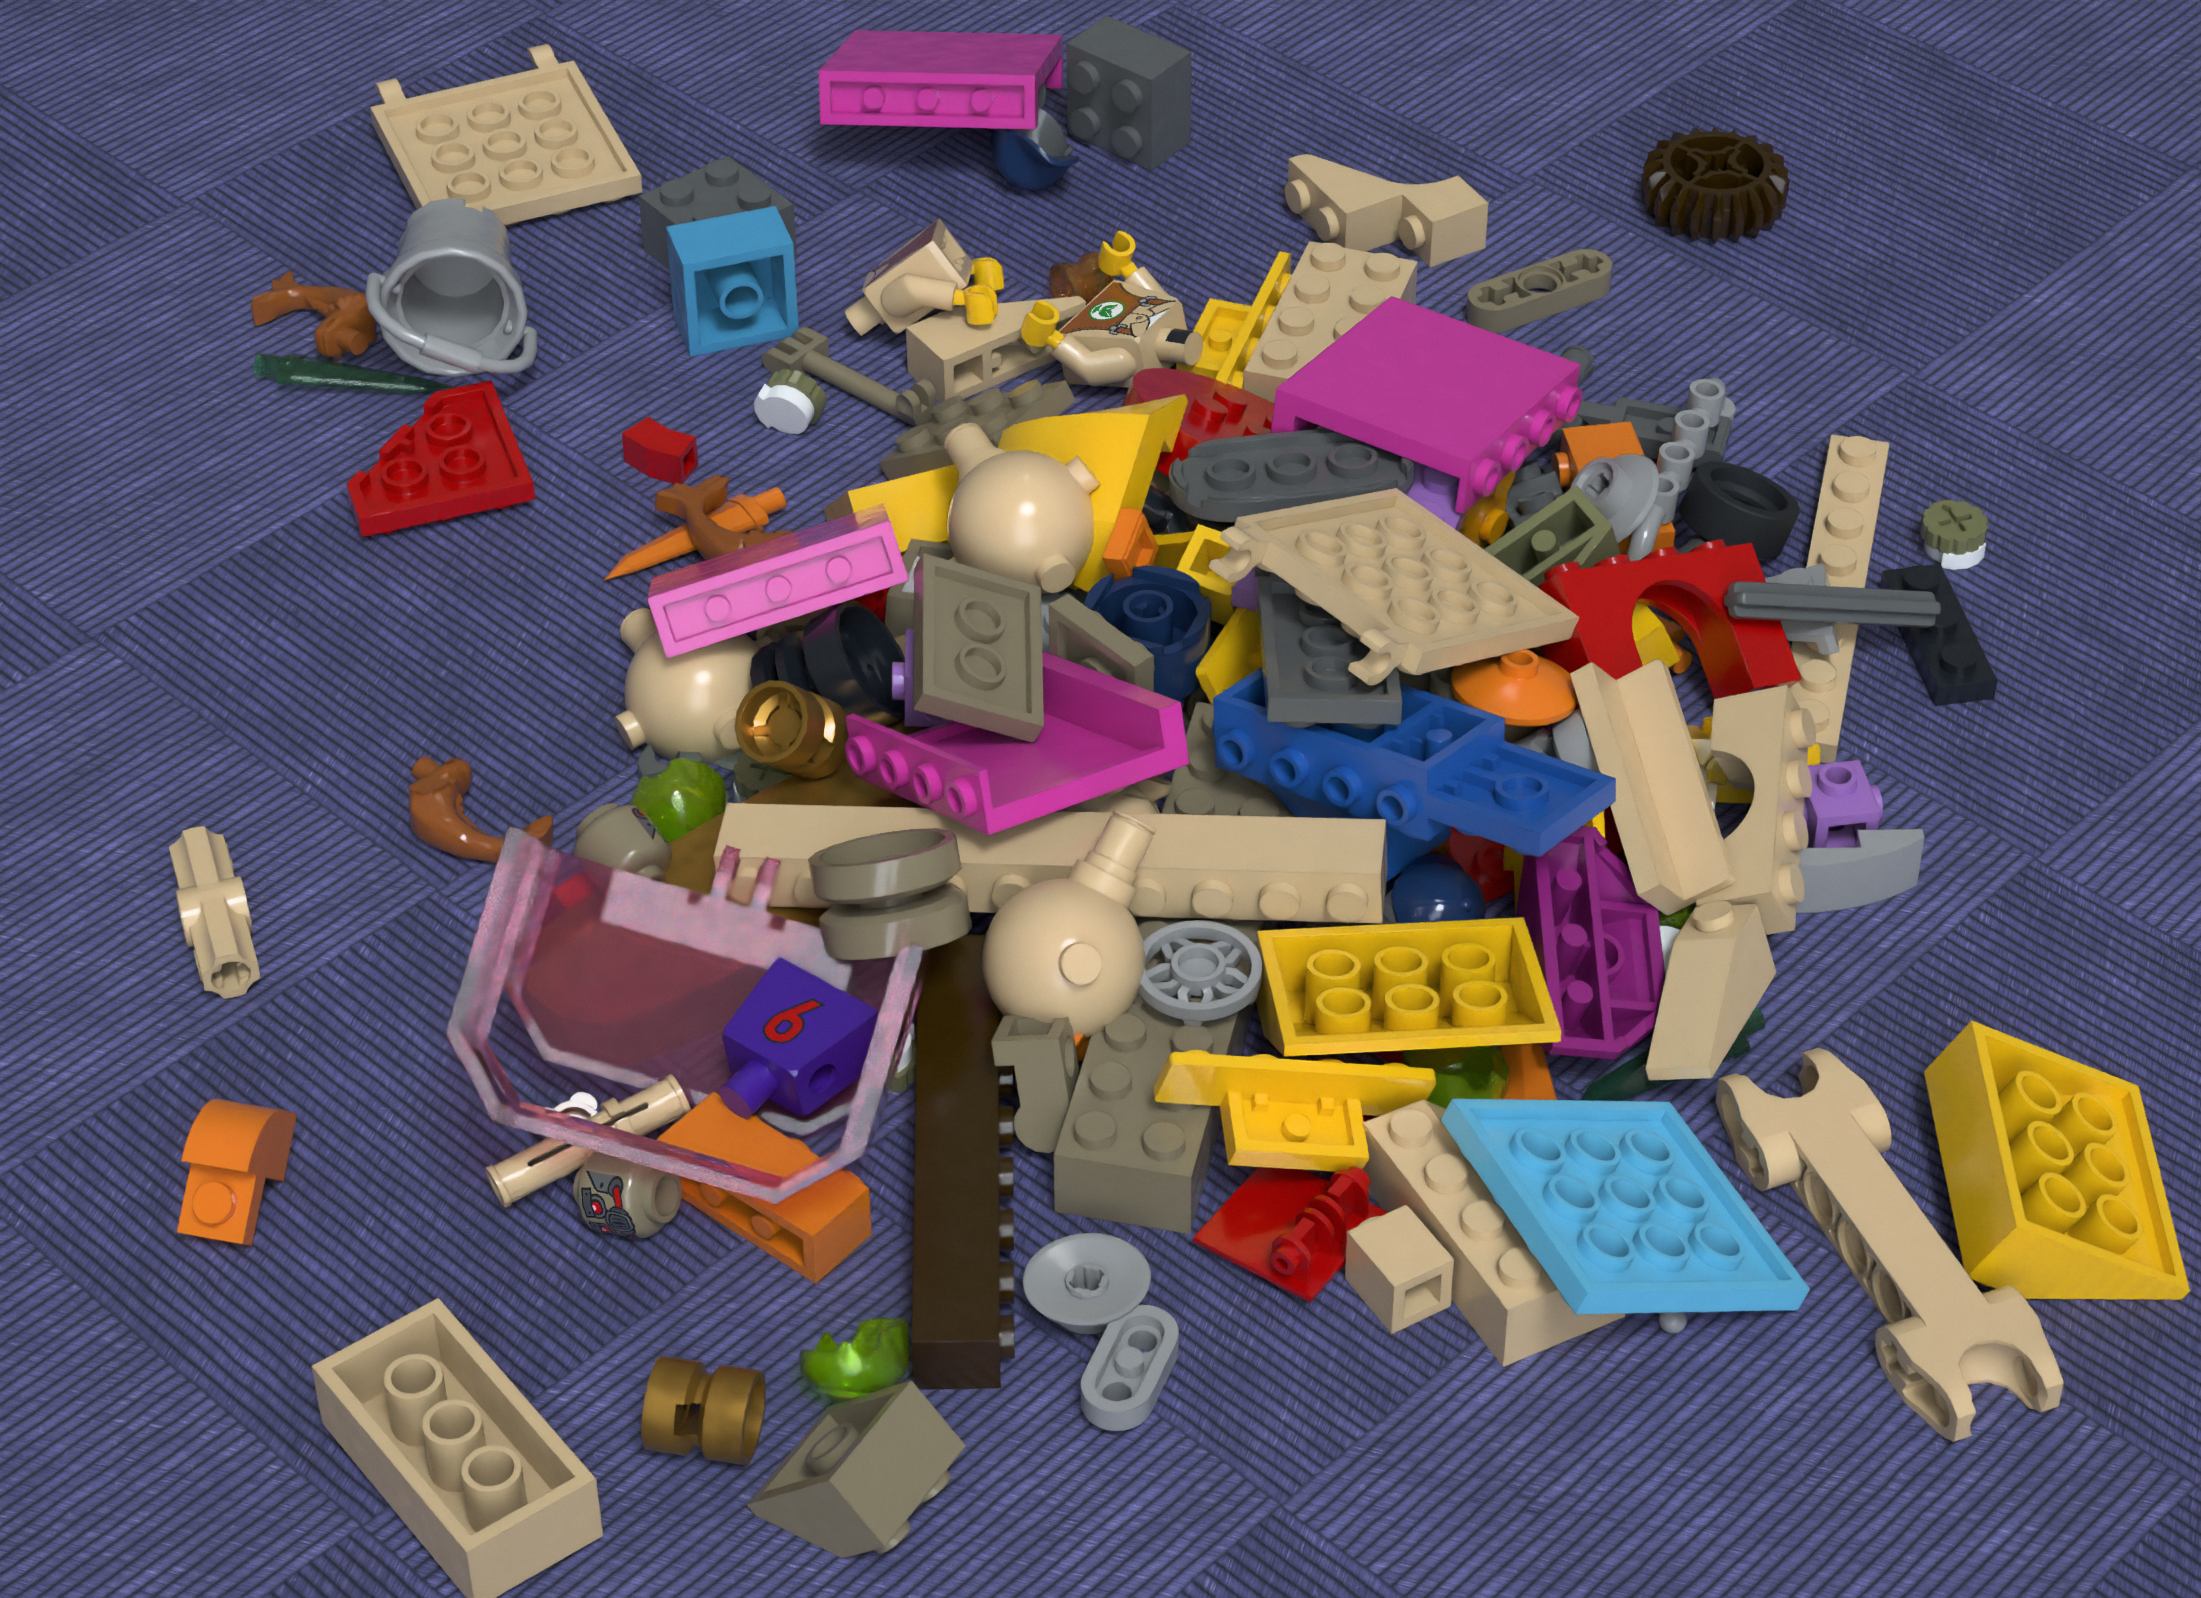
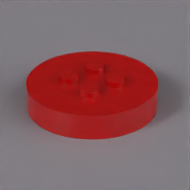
(1211, 413)

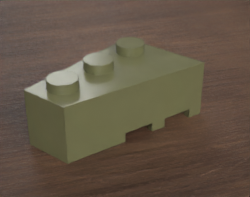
(1557, 534)

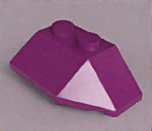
(1593, 945)

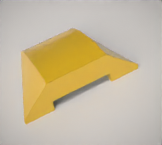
(1120, 451)

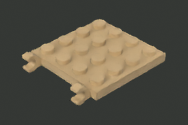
(508, 143)
(1397, 582)

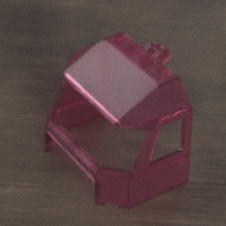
(640, 988)

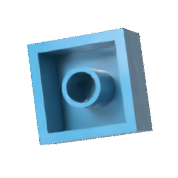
(732, 280)

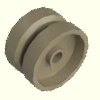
(890, 893)

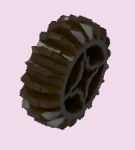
(1714, 185)

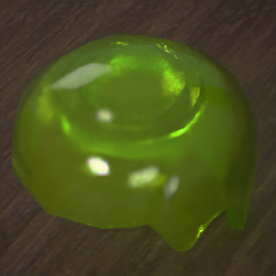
(681, 797)
(1463, 1072)
(868, 1364)

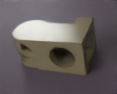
(1044, 1074)

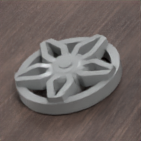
(1200, 971)

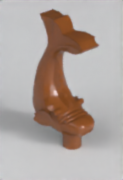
(348, 320)
(694, 504)
(440, 818)

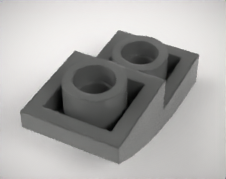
(1531, 491)

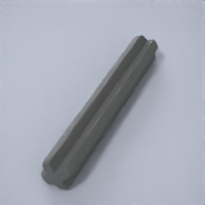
(1831, 604)

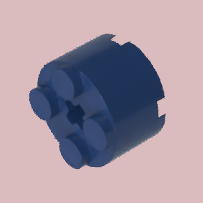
(1163, 614)

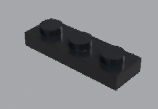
(1947, 651)

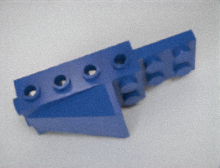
(1421, 776)

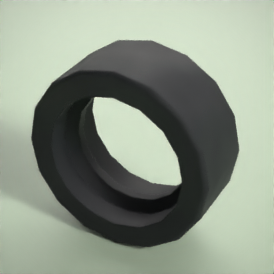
(1739, 508)

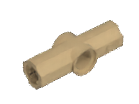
(214, 912)

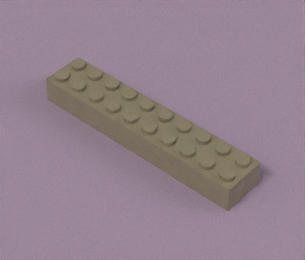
(1119, 1147)

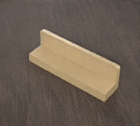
(1660, 789)

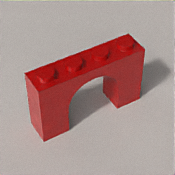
(1690, 588)

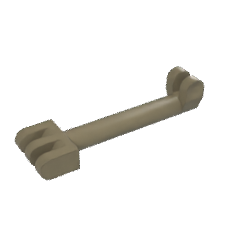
(810, 353)

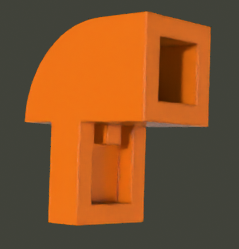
(230, 1157)

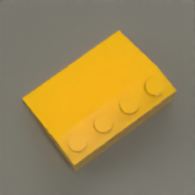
(1403, 987)
(2051, 1173)

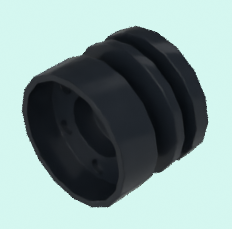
(839, 656)

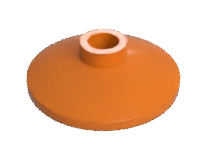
(1516, 687)

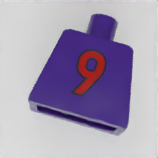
(794, 1042)

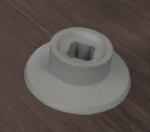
(1620, 489)
(1086, 1281)

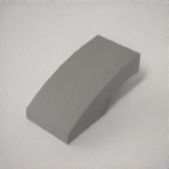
(1872, 871)

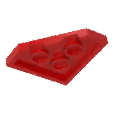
(443, 466)

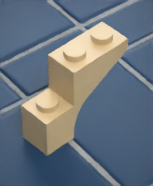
(1367, 212)

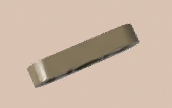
(1508, 303)

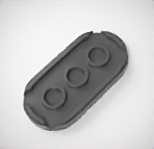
(1280, 472)

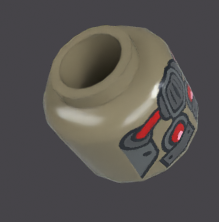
(624, 840)
(625, 1196)

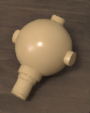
(1019, 511)
(685, 698)
(1072, 940)

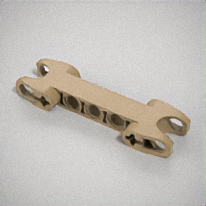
(1937, 1318)

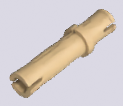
(556, 1159)

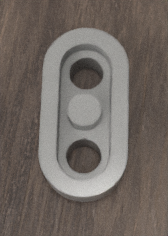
(1121, 1379)

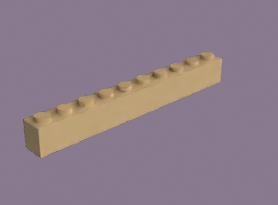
(1189, 870)

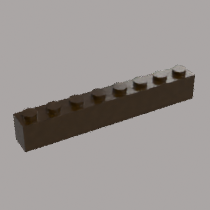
(961, 1179)

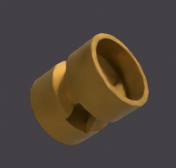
(792, 729)
(728, 1414)

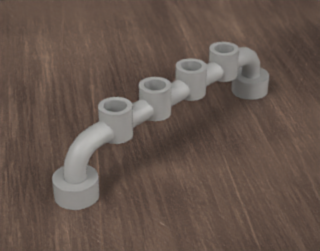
(1676, 458)

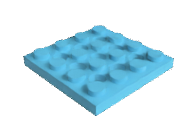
(1623, 1206)

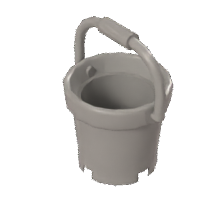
(453, 294)

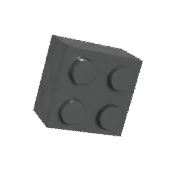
(1128, 92)
(706, 193)

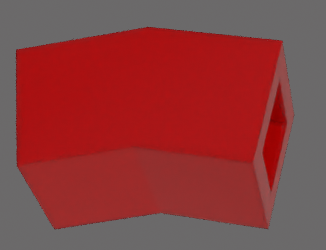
(660, 451)

